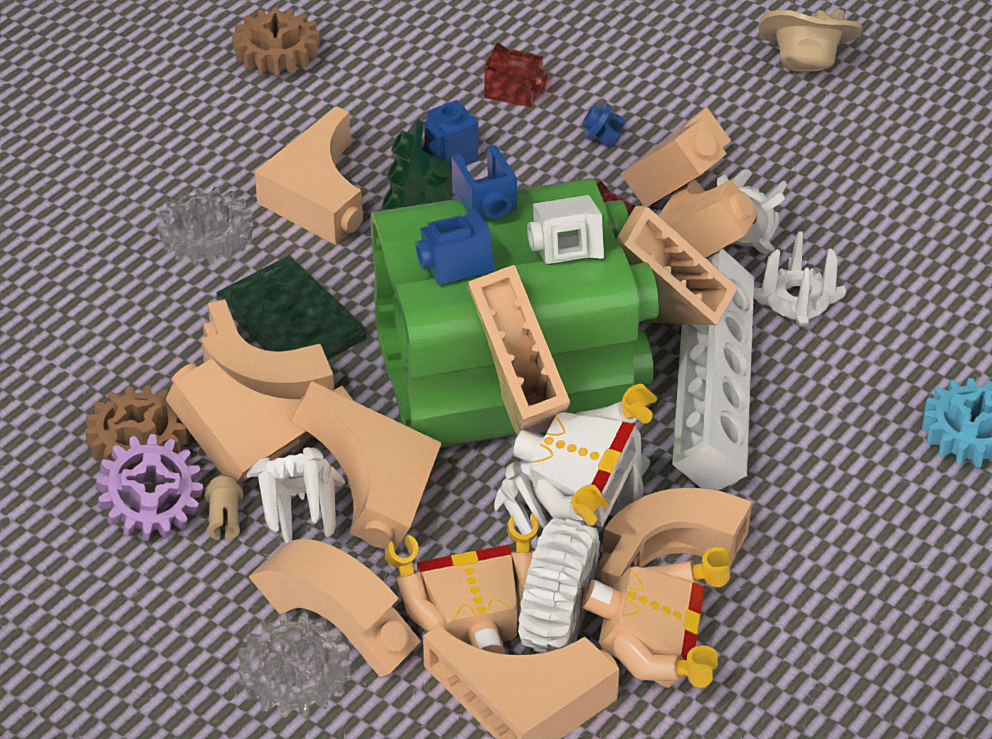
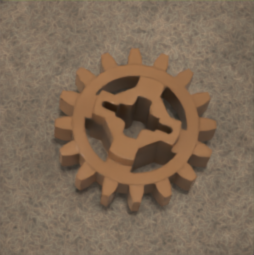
(276, 41)
(133, 416)

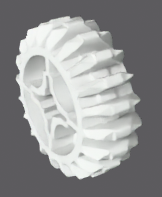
(555, 584)

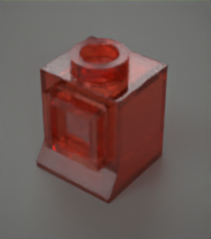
(514, 76)

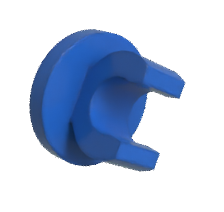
(603, 124)

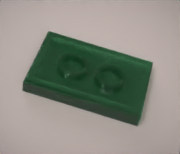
(291, 310)

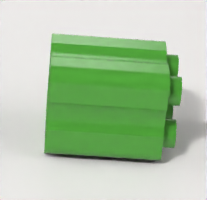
(437, 341)

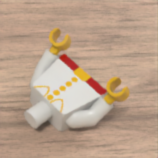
(586, 457)

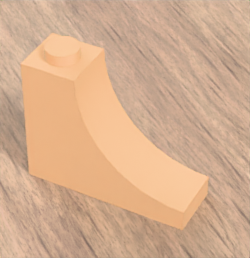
(677, 158)
(306, 184)
(709, 217)
(686, 282)
(519, 350)
(234, 421)
(380, 458)
(524, 694)

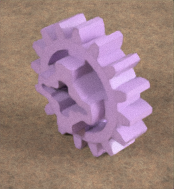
(130, 487)

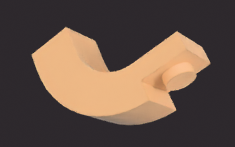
(264, 371)
(671, 524)
(342, 591)

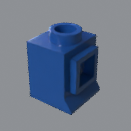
(451, 132)
(490, 196)
(456, 248)

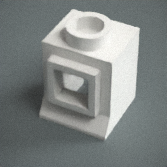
(566, 230)

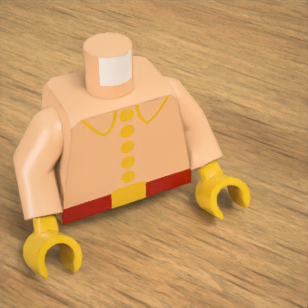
(470, 592)
(655, 618)

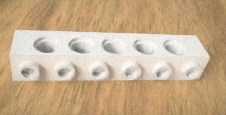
(716, 388)

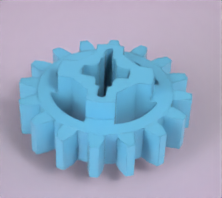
(961, 421)

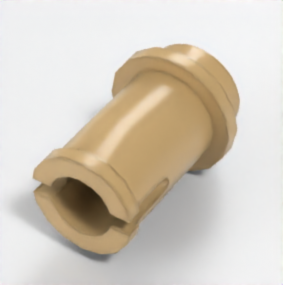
(223, 500)

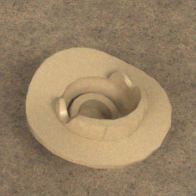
(806, 40)

